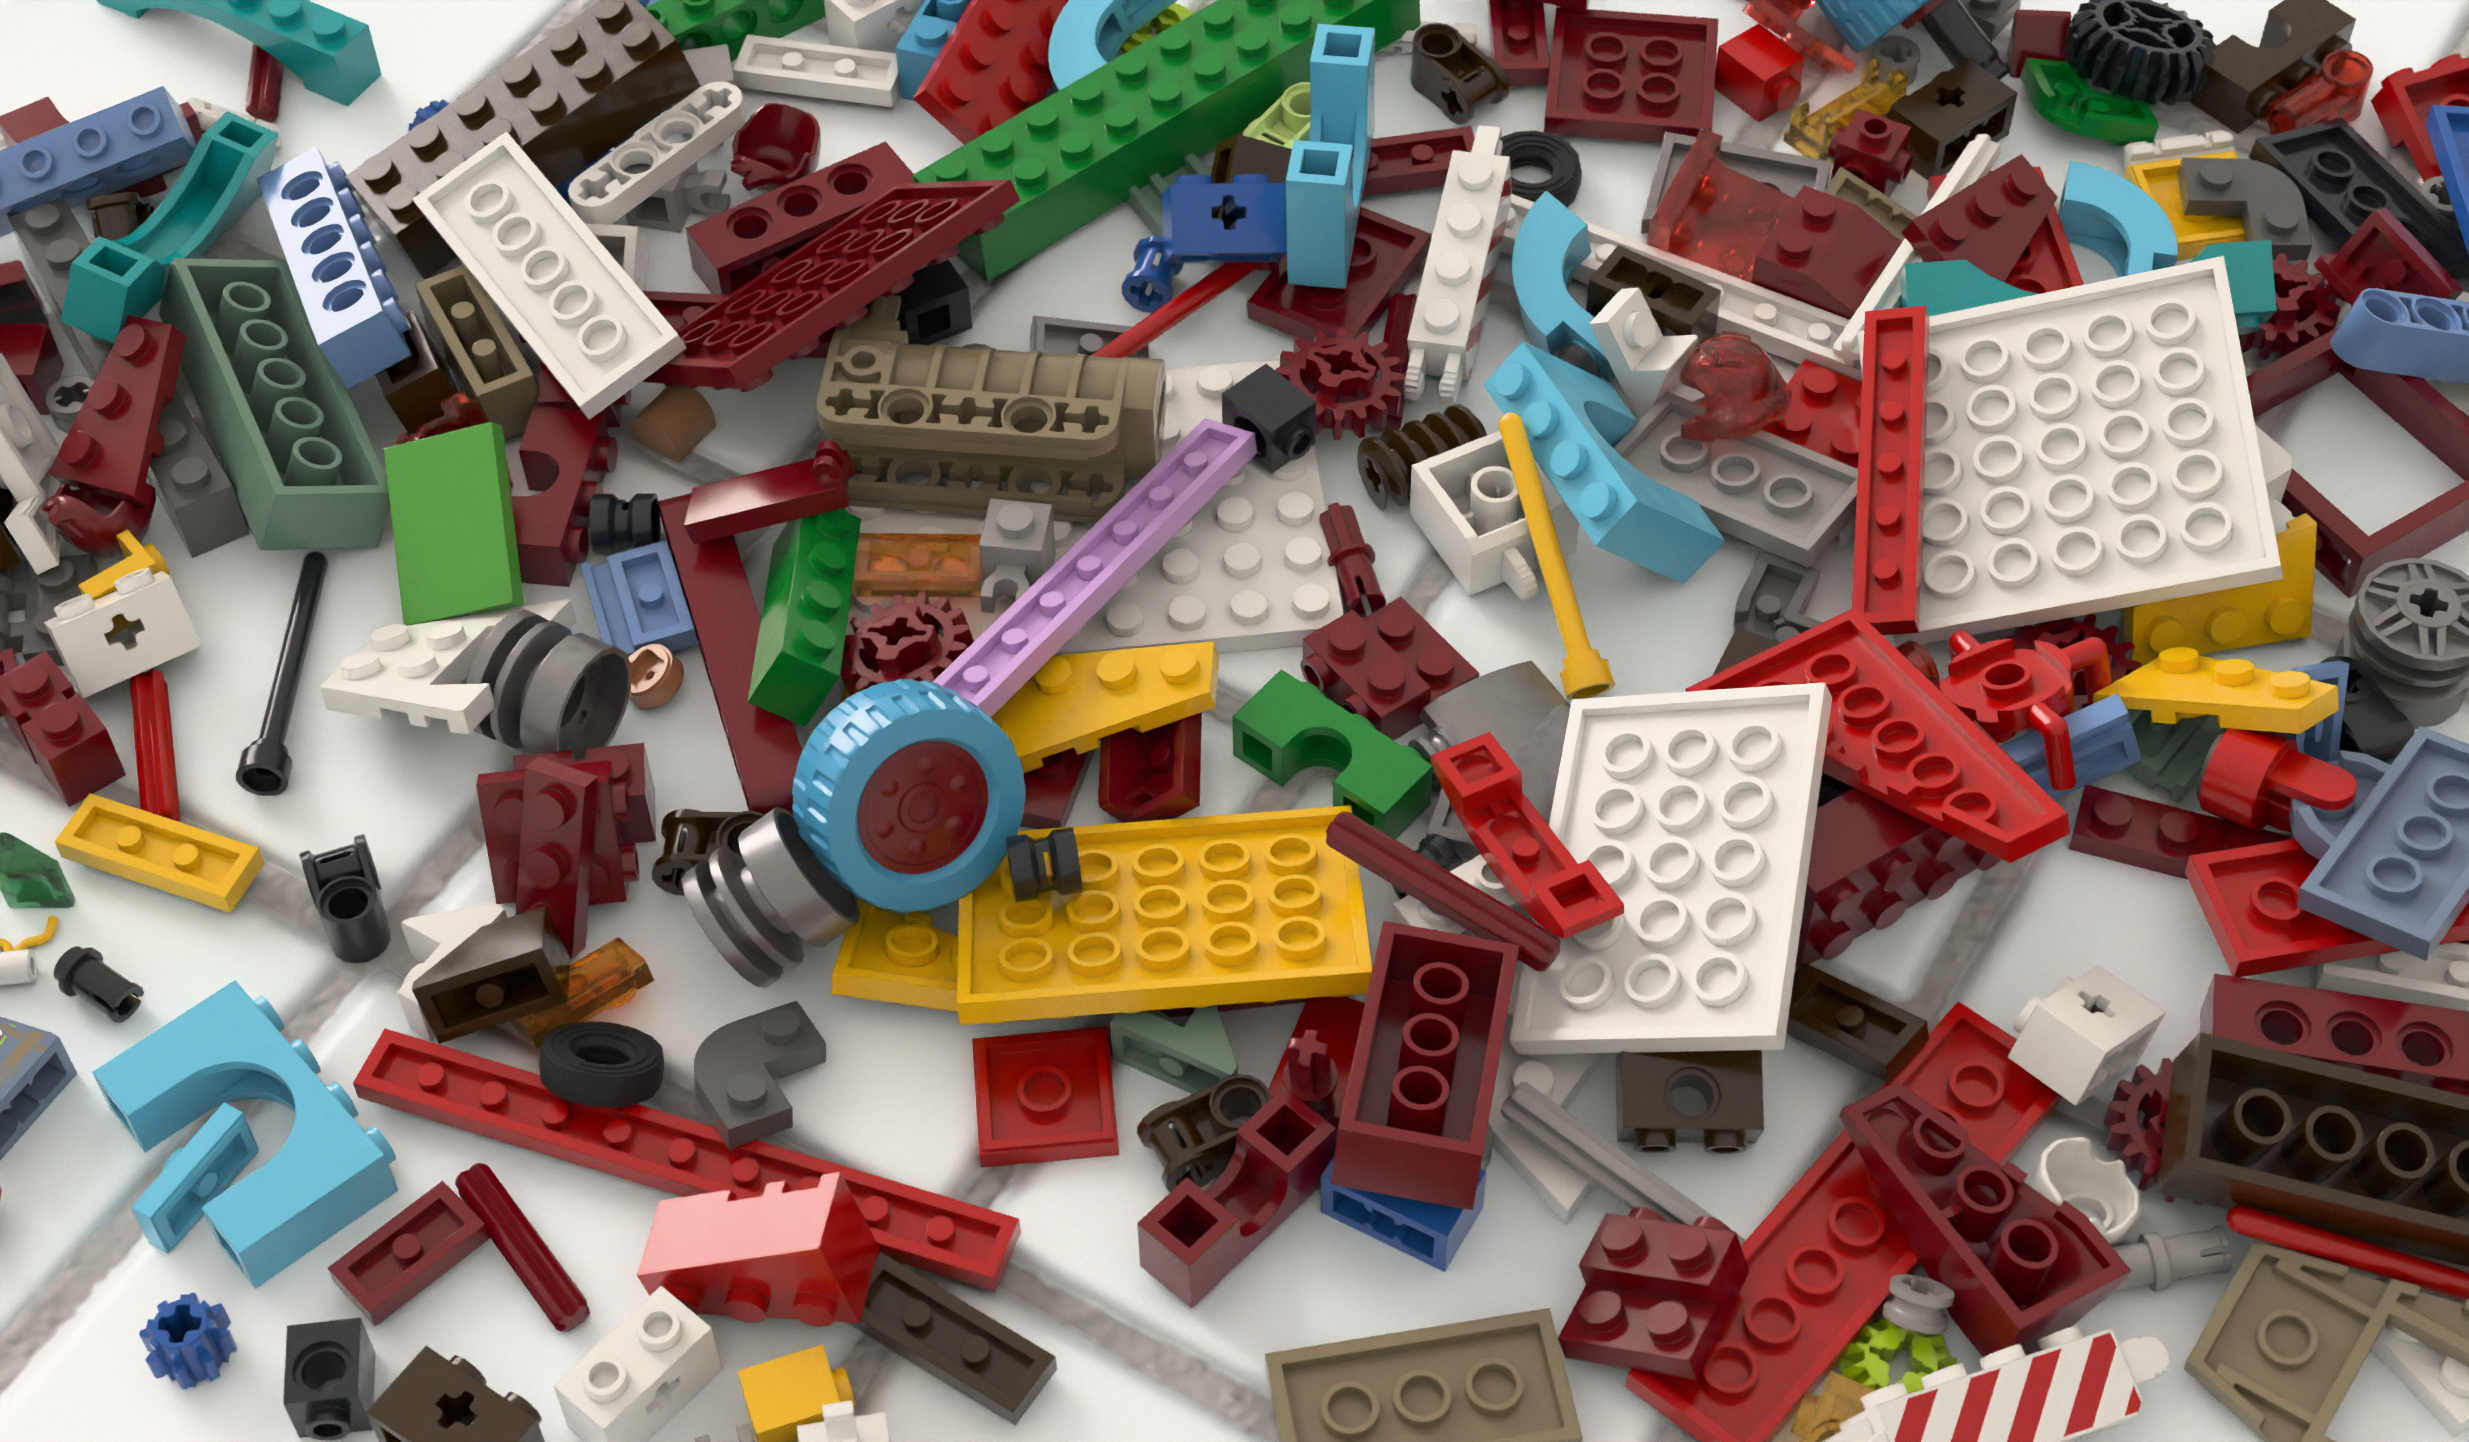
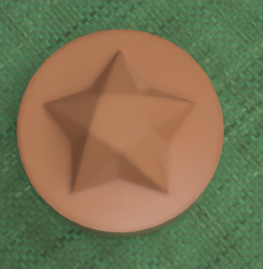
(654, 676)

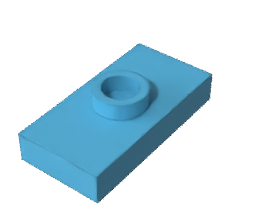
(195, 1177)

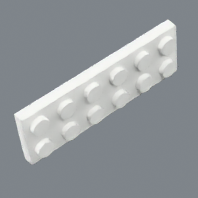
(549, 275)

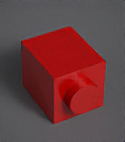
(1759, 72)

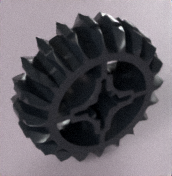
(2139, 50)

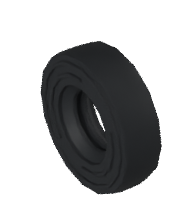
(1550, 153)
(601, 1064)

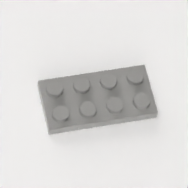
(1748, 486)

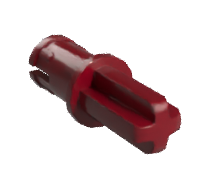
(1351, 558)
(1311, 1073)

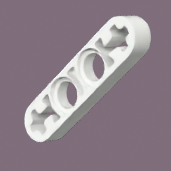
(608, 193)

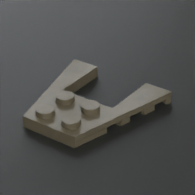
(2300, 1332)

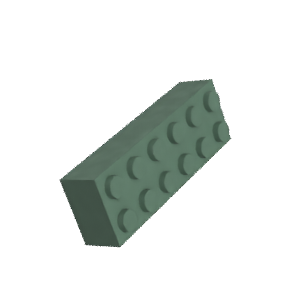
(275, 406)

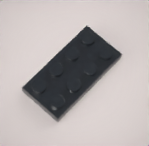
(2349, 179)

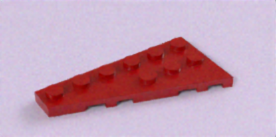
(1906, 739)

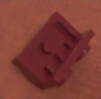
(2386, 258)
(1151, 771)

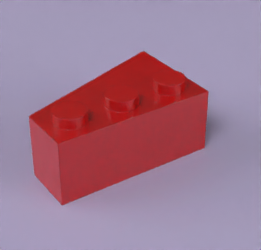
(764, 1255)

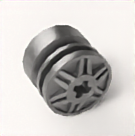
(2413, 637)
(550, 686)
(767, 900)

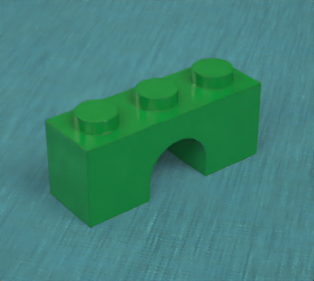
(1297, 728)

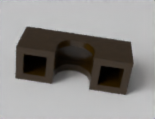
(2290, 52)

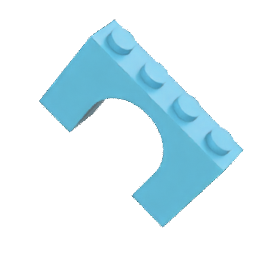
(1331, 168)
(1572, 433)
(234, 1052)

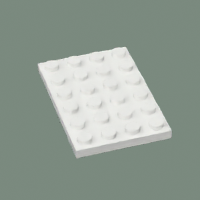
(1706, 836)

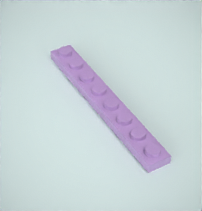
(1098, 565)

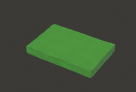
(453, 525)

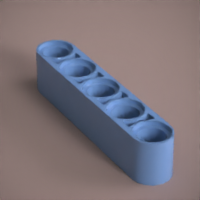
(2406, 335)

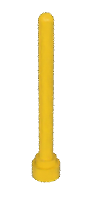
(1584, 671)

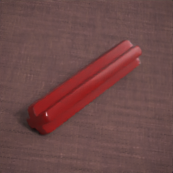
(154, 744)

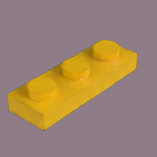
(160, 852)

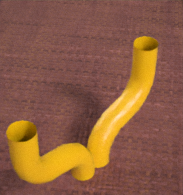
(33, 941)

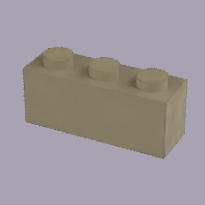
(478, 348)

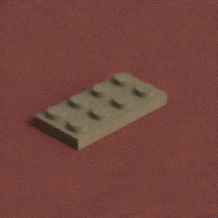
(1429, 1385)

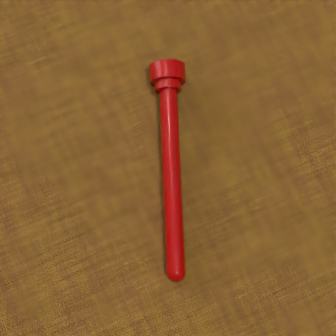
(1179, 308)
(2348, 1251)

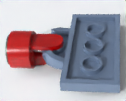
(2383, 832)

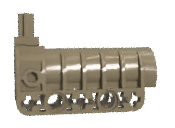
(986, 421)

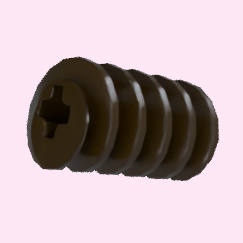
(1388, 461)

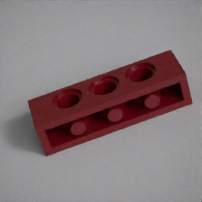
(766, 229)
(2320, 1024)

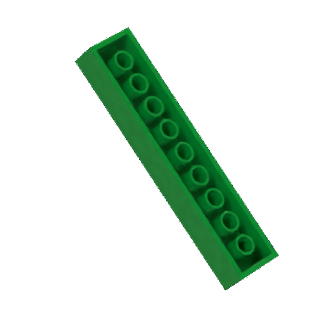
(1146, 114)

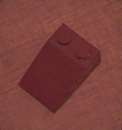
(1824, 253)

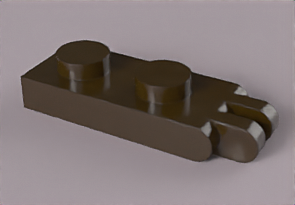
(1853, 1024)

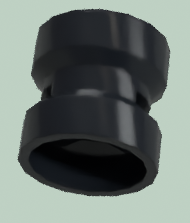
(623, 523)
(1029, 869)

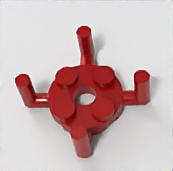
(2025, 690)

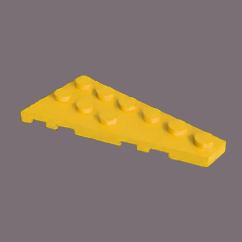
(1104, 692)

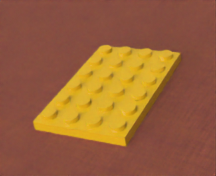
(1170, 922)

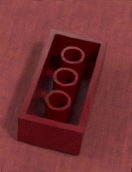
(1872, 867)
(1425, 1066)

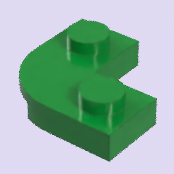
(2073, 106)

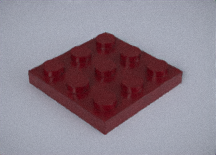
(1630, 74)

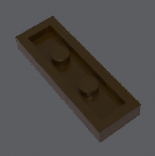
(953, 1340)

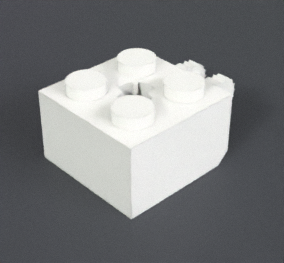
(1476, 518)

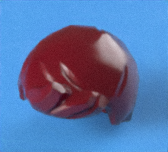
(776, 147)
(94, 519)

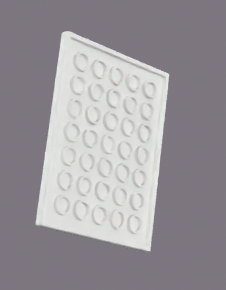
(1235, 574)

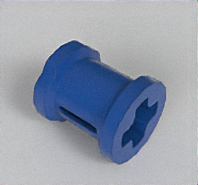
(1146, 272)

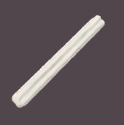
(1886, 292)

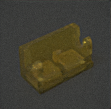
(1813, 133)

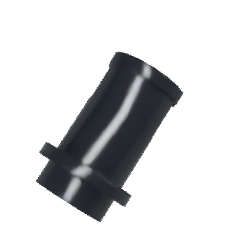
(86, 975)

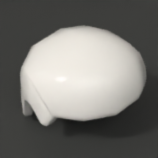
(2094, 1187)

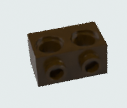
(1675, 299)

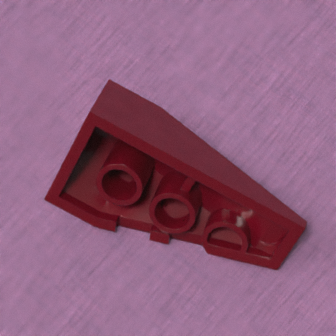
(1979, 1228)

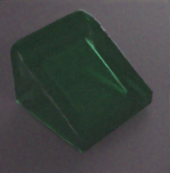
(31, 877)

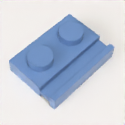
(640, 600)
(2099, 743)

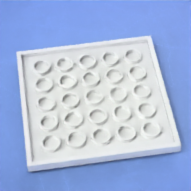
(2089, 454)

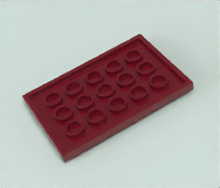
(832, 281)

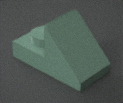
(1180, 1056)

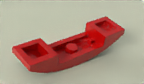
(1518, 842)

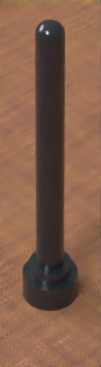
(265, 764)

